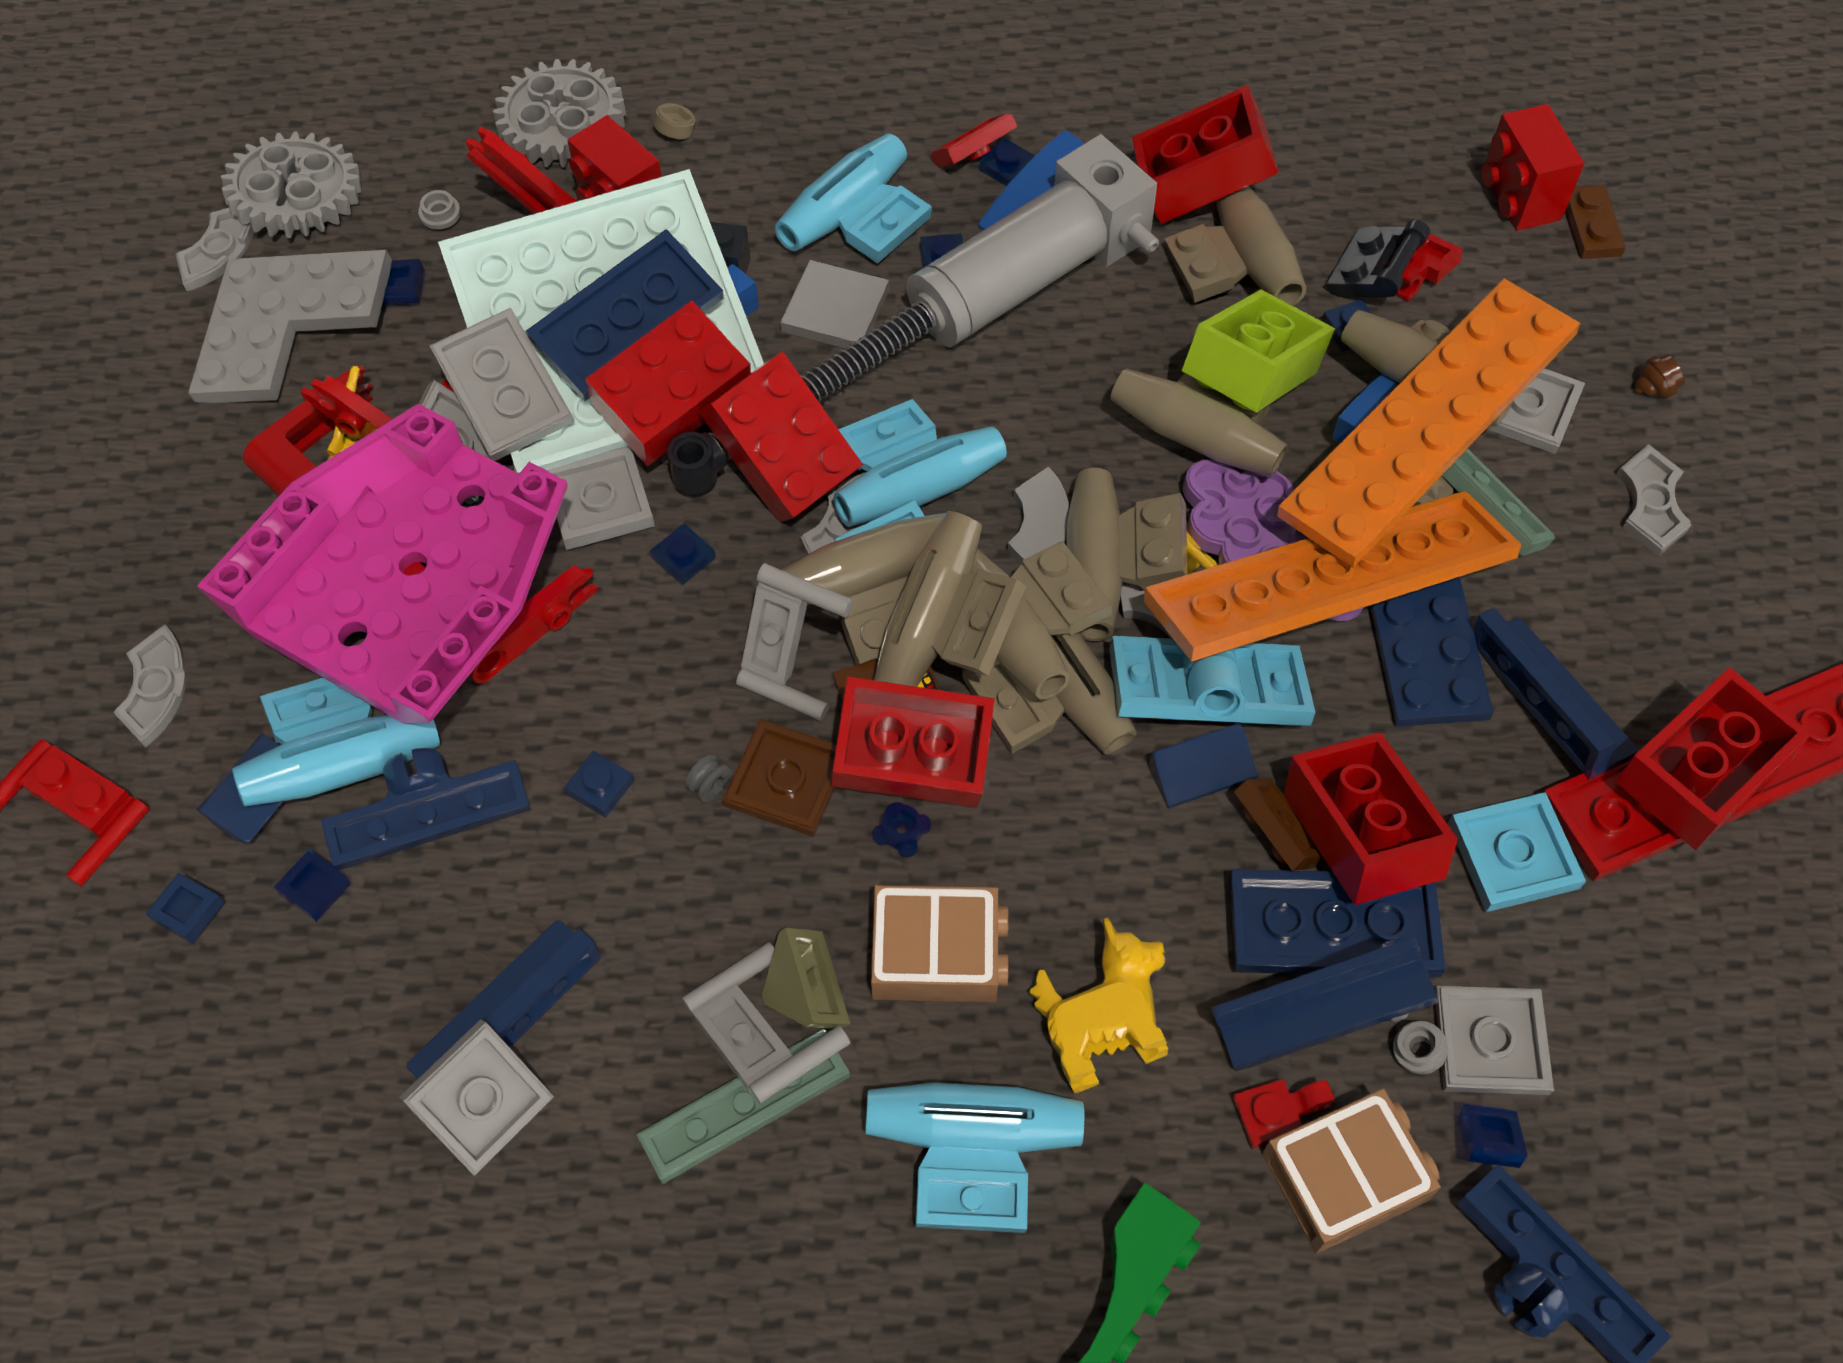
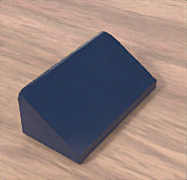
(1203, 765)
(224, 805)

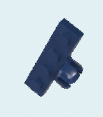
(423, 808)
(1557, 1275)

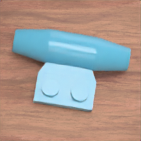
(859, 202)
(910, 462)
(324, 743)
(973, 1142)

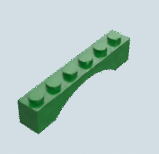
(1144, 1249)

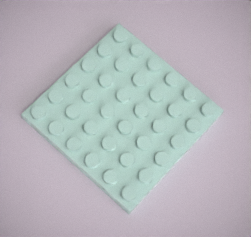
(559, 252)

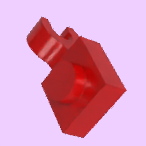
(1429, 262)
(1273, 1111)

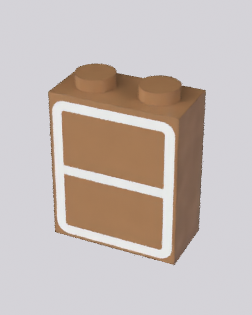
(938, 944)
(1351, 1170)

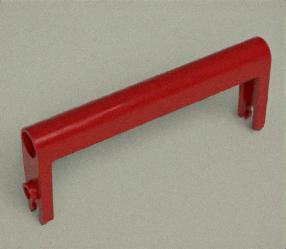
(525, 183)
(279, 461)

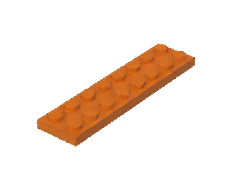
(1427, 422)
(1308, 584)

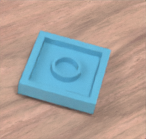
(1516, 852)

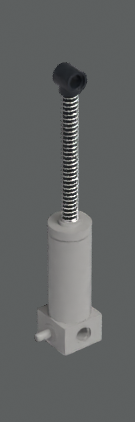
(1095, 209)

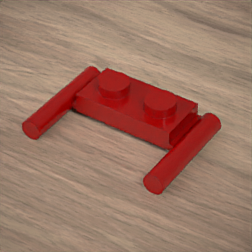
(80, 796)

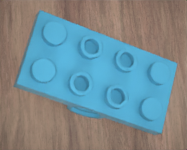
(1237, 685)

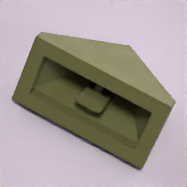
(804, 981)

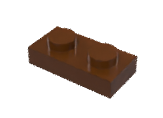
(1594, 223)
(1270, 811)

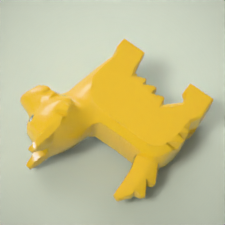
(1107, 1015)

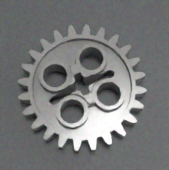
(553, 106)
(291, 184)

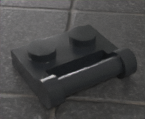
(1364, 263)

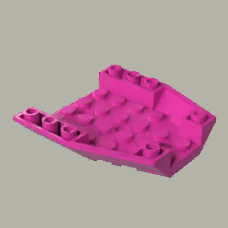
(337, 553)

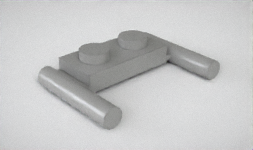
(776, 633)
(744, 1035)

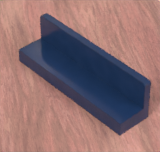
(1552, 694)
(519, 992)
(1325, 1004)

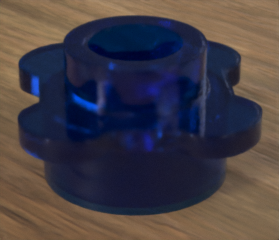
(902, 815)

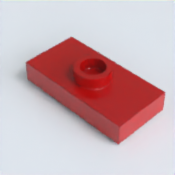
(974, 142)

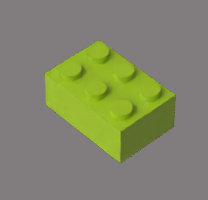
(1257, 350)

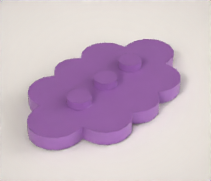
(1239, 512)

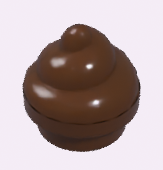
(1660, 377)

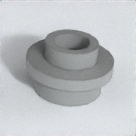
(439, 210)
(1420, 1032)

